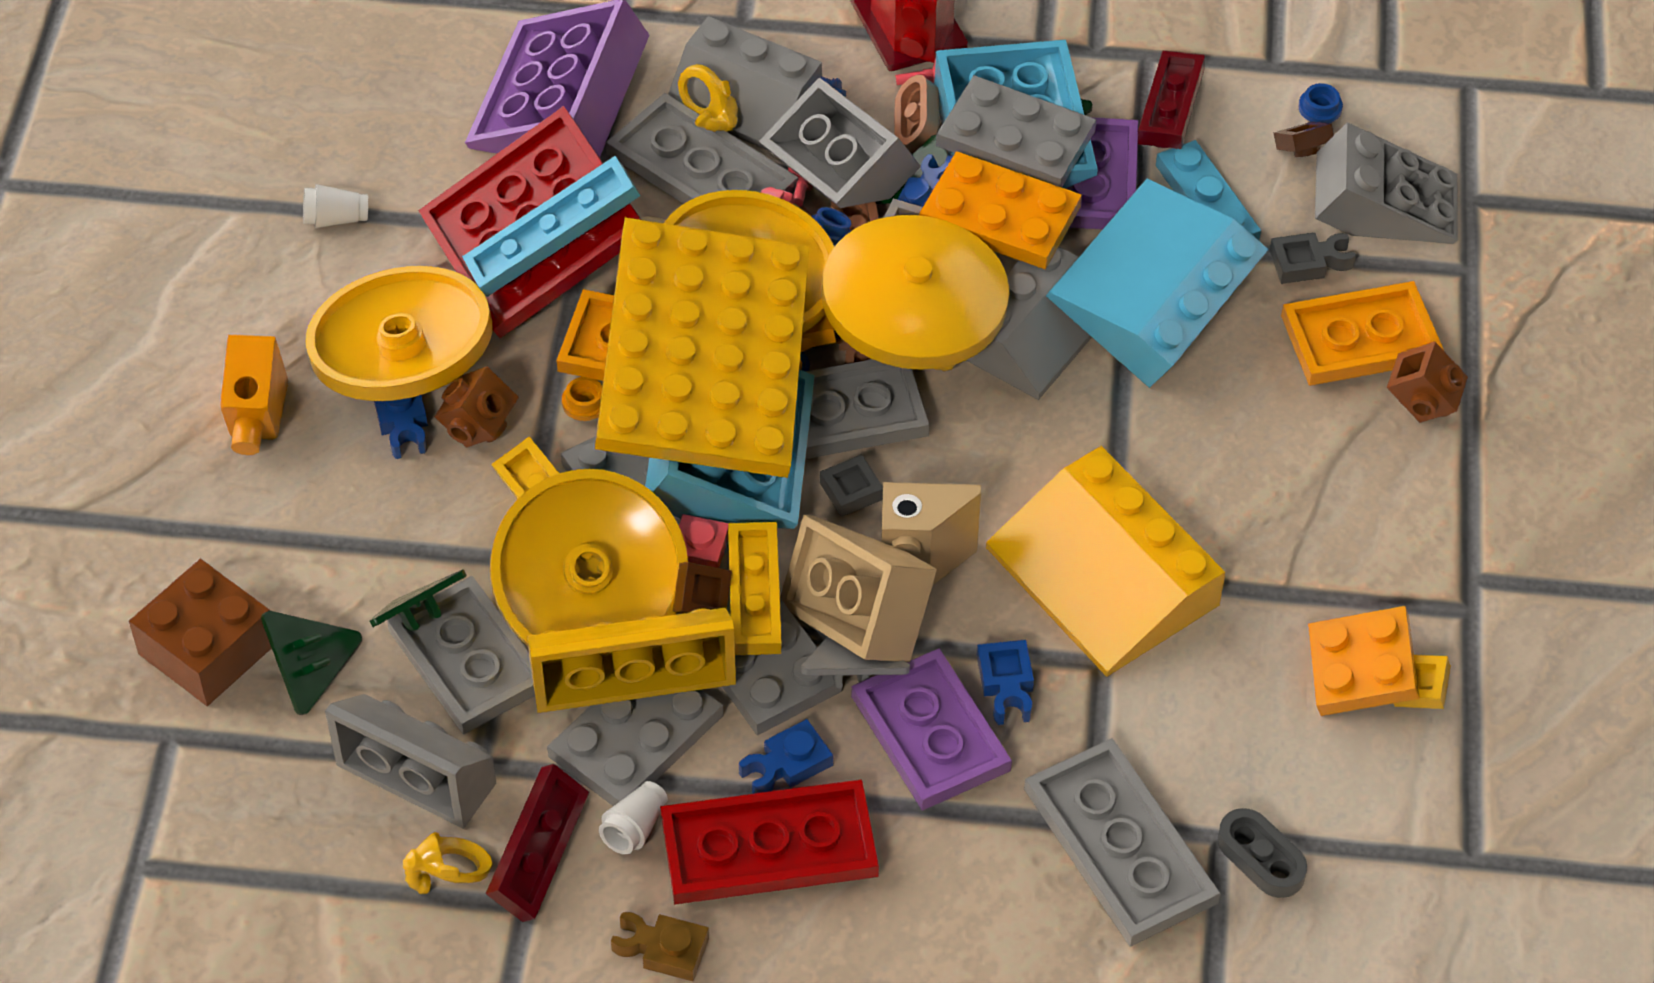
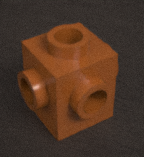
(1427, 382)
(476, 407)

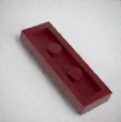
(1171, 100)
(537, 843)

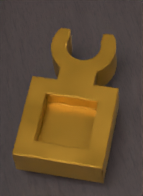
(668, 948)

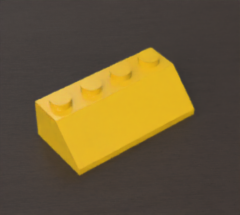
(632, 659)

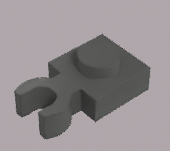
(1305, 258)

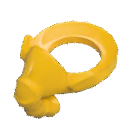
(723, 108)
(428, 858)

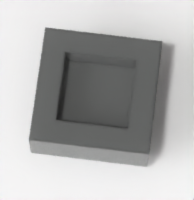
(851, 485)

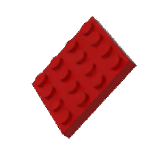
(507, 189)

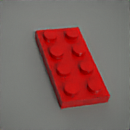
(768, 841)

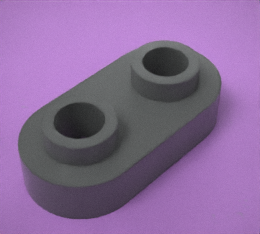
(1264, 855)

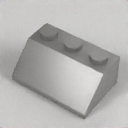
(760, 75)
(840, 148)
(1036, 334)
(410, 757)

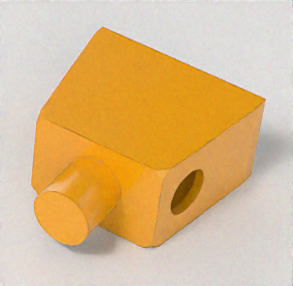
(253, 391)

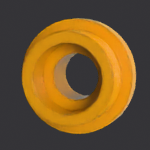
(582, 390)

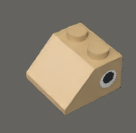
(932, 522)

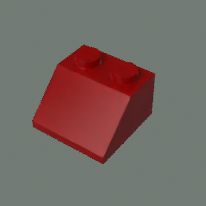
(915, 25)

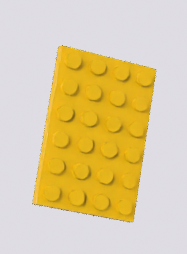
(704, 348)

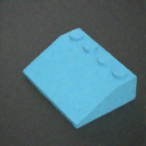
(1030, 68)
(1156, 278)
(735, 494)

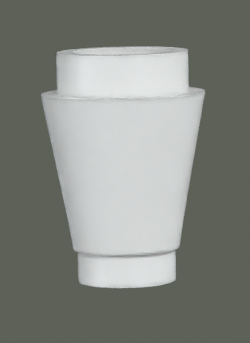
(333, 206)
(632, 819)

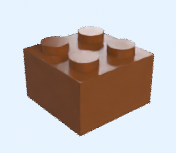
(201, 632)

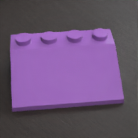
(561, 60)

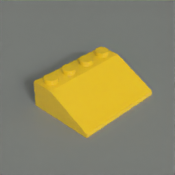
(1107, 562)

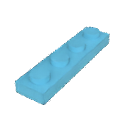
(551, 226)

